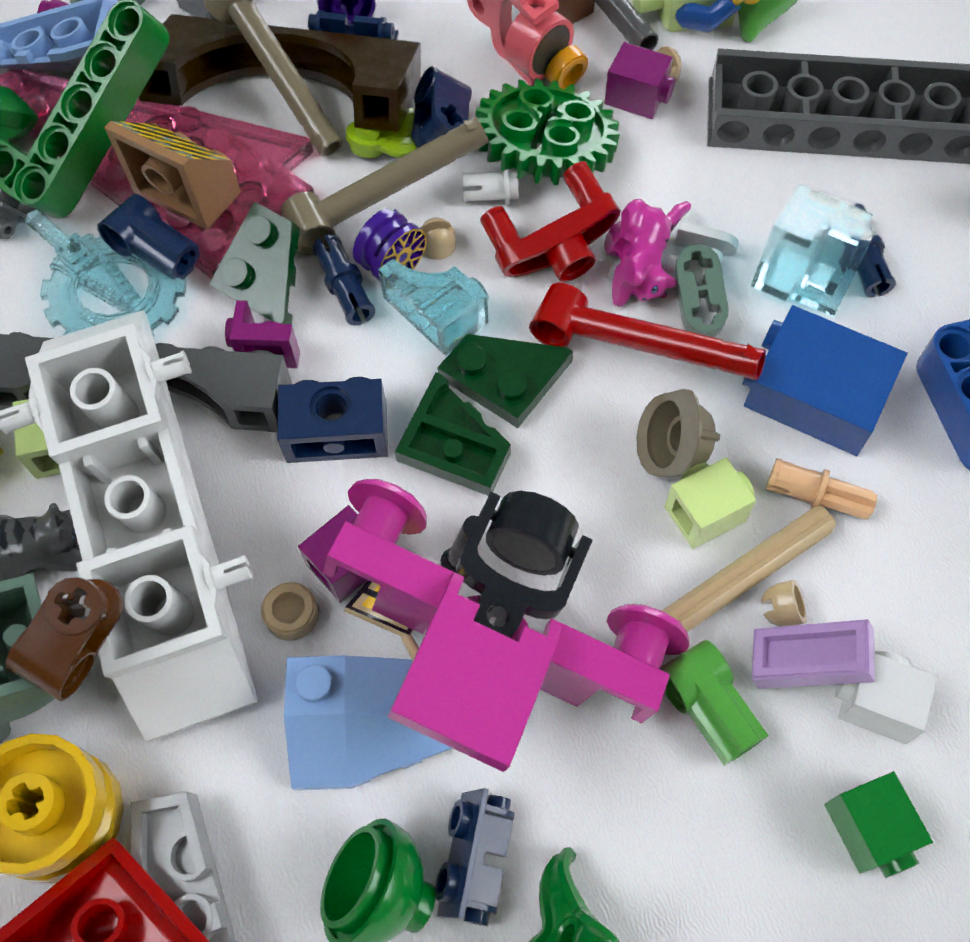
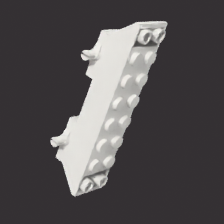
(140, 522)

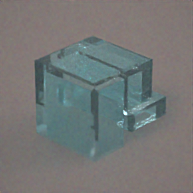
(814, 250)

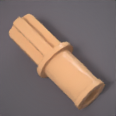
(821, 489)

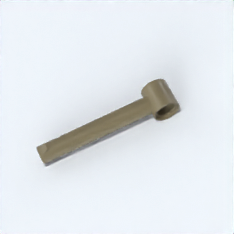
(279, 69)
(318, 217)

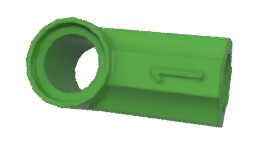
(703, 688)

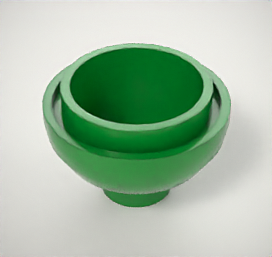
(376, 887)

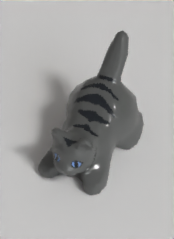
(38, 543)

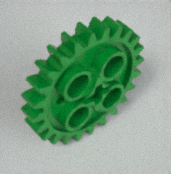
(524, 117)

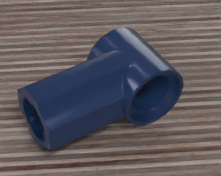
(139, 230)

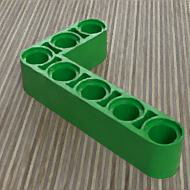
(99, 92)

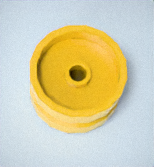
(53, 807)

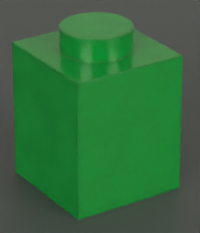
(879, 825)

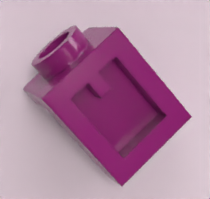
(271, 336)

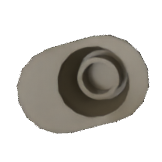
(675, 434)

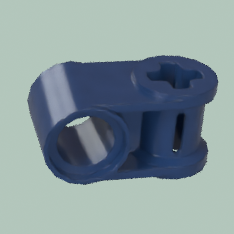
(439, 105)

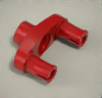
(561, 243)

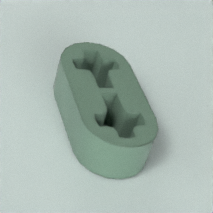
(712, 289)

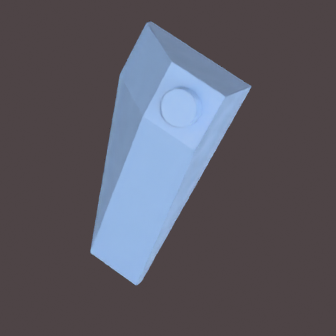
(53, 37)
(341, 725)

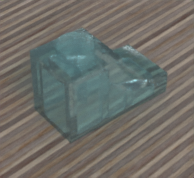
(436, 304)

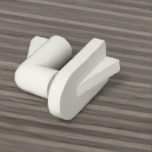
(689, 234)

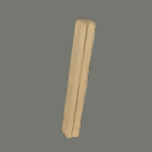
(752, 568)

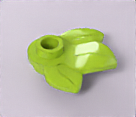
(373, 143)

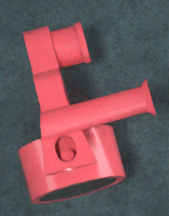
(531, 38)

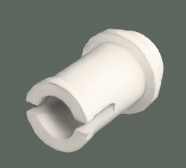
(494, 186)

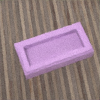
(813, 654)

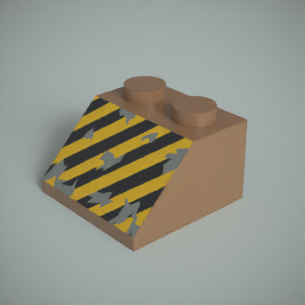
(174, 171)

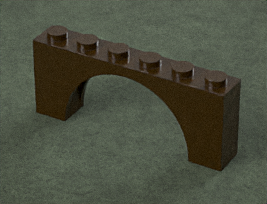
(371, 71)

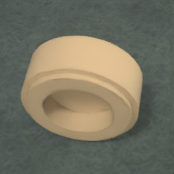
(290, 611)

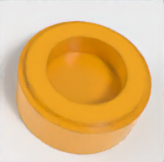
(567, 66)

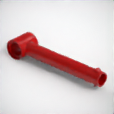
(567, 313)

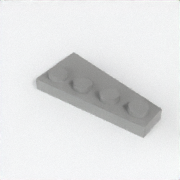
(177, 854)

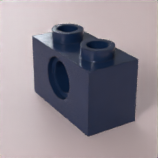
(355, 435)

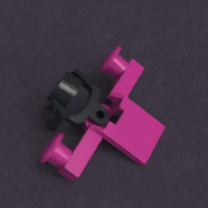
(480, 680)

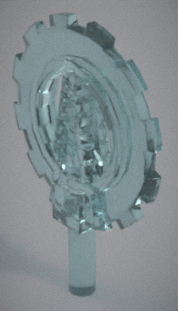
(93, 266)

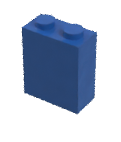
(824, 379)

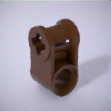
(62, 643)

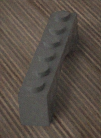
(229, 383)

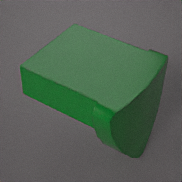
(15, 116)

